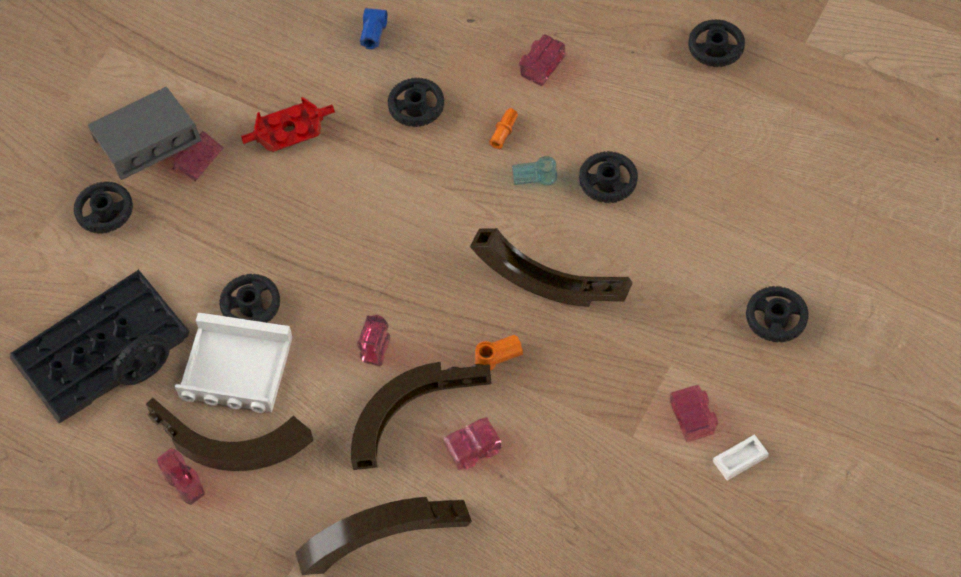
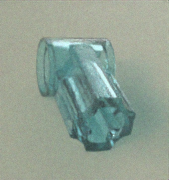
(536, 172)

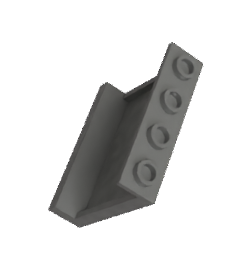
(144, 132)

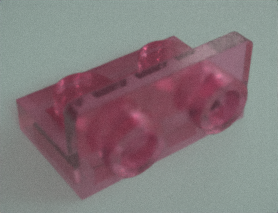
(197, 157)

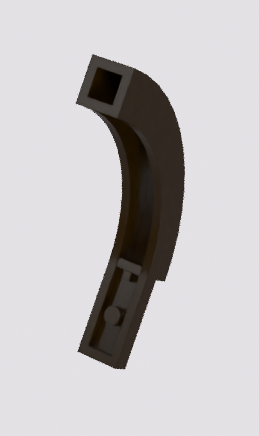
(541, 280)
(397, 394)
(233, 456)
(377, 523)

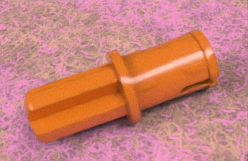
(503, 128)

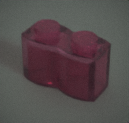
(374, 340)
(693, 413)
(472, 443)
(181, 476)

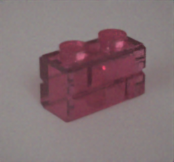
(542, 59)

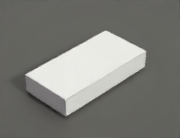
(740, 457)

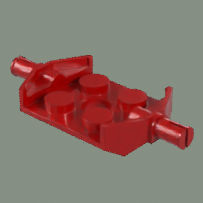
(303, 117)

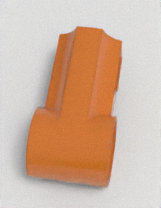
(498, 351)

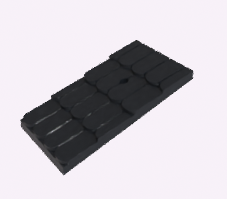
(76, 356)

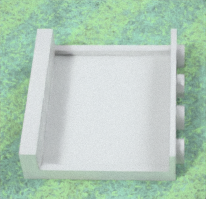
(235, 363)

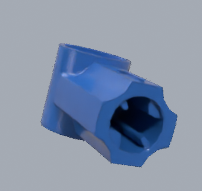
(373, 23)

